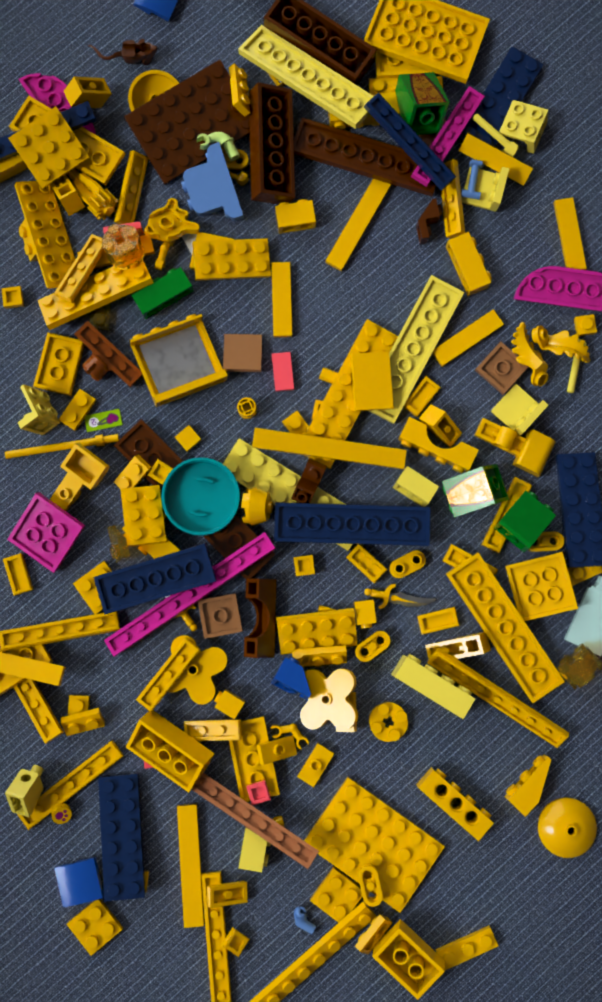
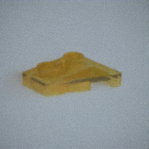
(119, 545)

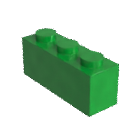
(162, 292)

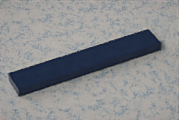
(409, 141)

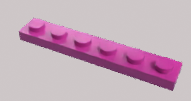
(451, 130)

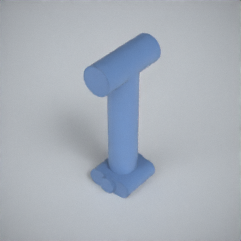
(471, 193)

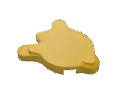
(170, 223)

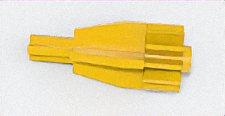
(100, 201)

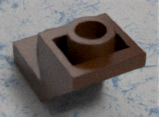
(430, 216)
(309, 481)

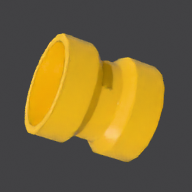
(246, 408)

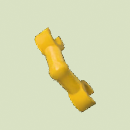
(160, 262)
(290, 728)

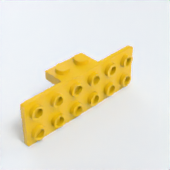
(44, 232)

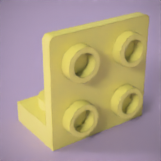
(525, 124)
(491, 188)
(518, 409)
(43, 415)

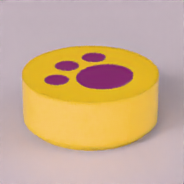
(61, 813)

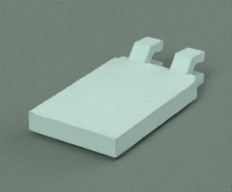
(587, 621)

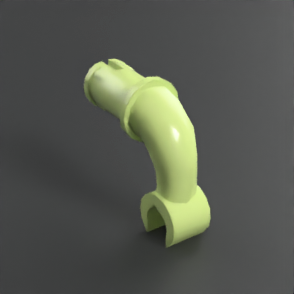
(224, 140)

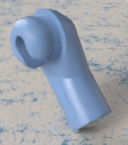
(301, 920)

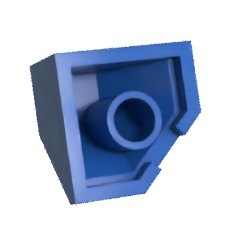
(292, 678)

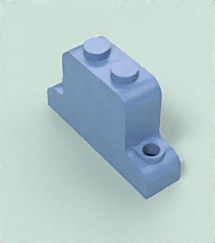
(212, 187)

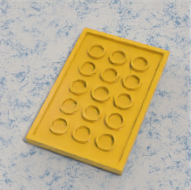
(428, 35)
(366, 830)

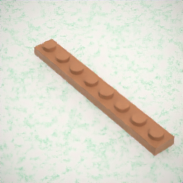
(255, 821)

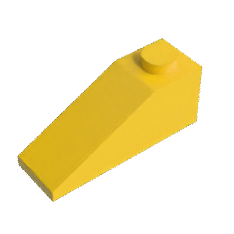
(67, 195)
(462, 646)

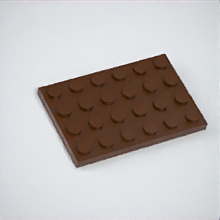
(173, 120)

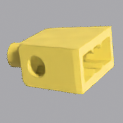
(25, 791)

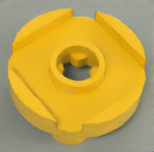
(392, 732)

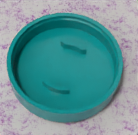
(200, 496)

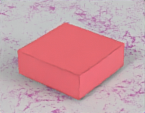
(258, 792)

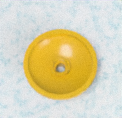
(148, 86)
(558, 818)

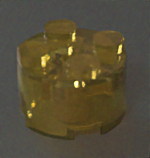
(123, 246)
(580, 666)

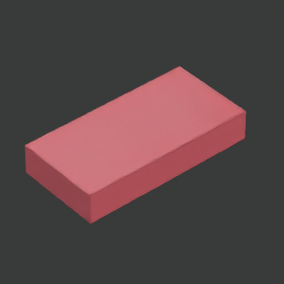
(282, 371)

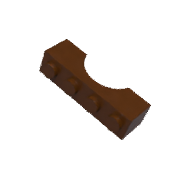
(261, 640)

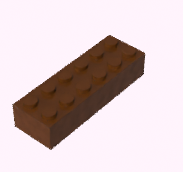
(321, 38)
(271, 144)

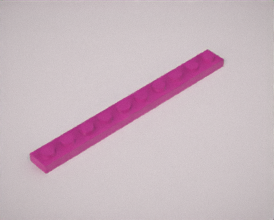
(179, 602)

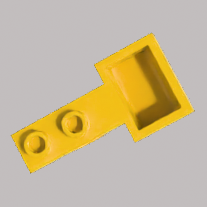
(530, 451)
(82, 470)

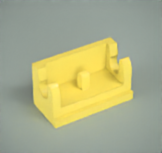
(415, 487)

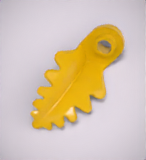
(561, 343)
(529, 356)

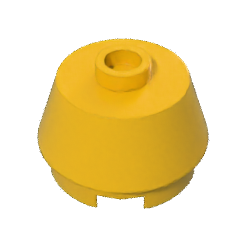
(256, 506)

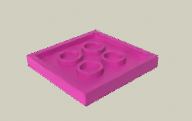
(46, 532)

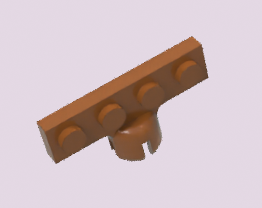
(105, 357)

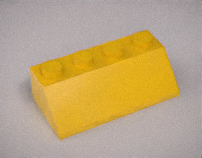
(169, 750)

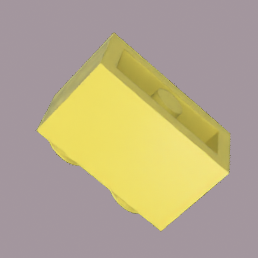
(253, 852)

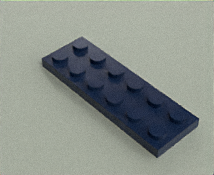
(508, 84)
(580, 509)
(155, 578)
(121, 837)

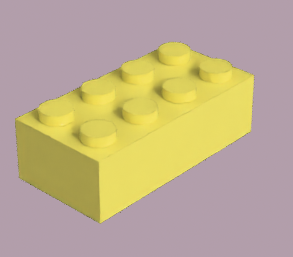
(439, 689)

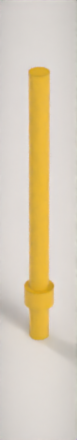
(99, 440)

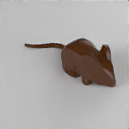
(133, 52)

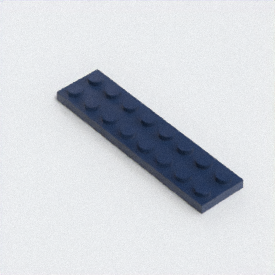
(352, 524)

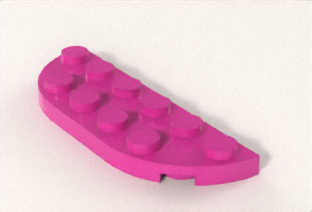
(49, 92)
(562, 288)

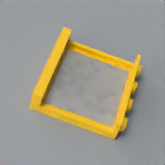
(177, 360)

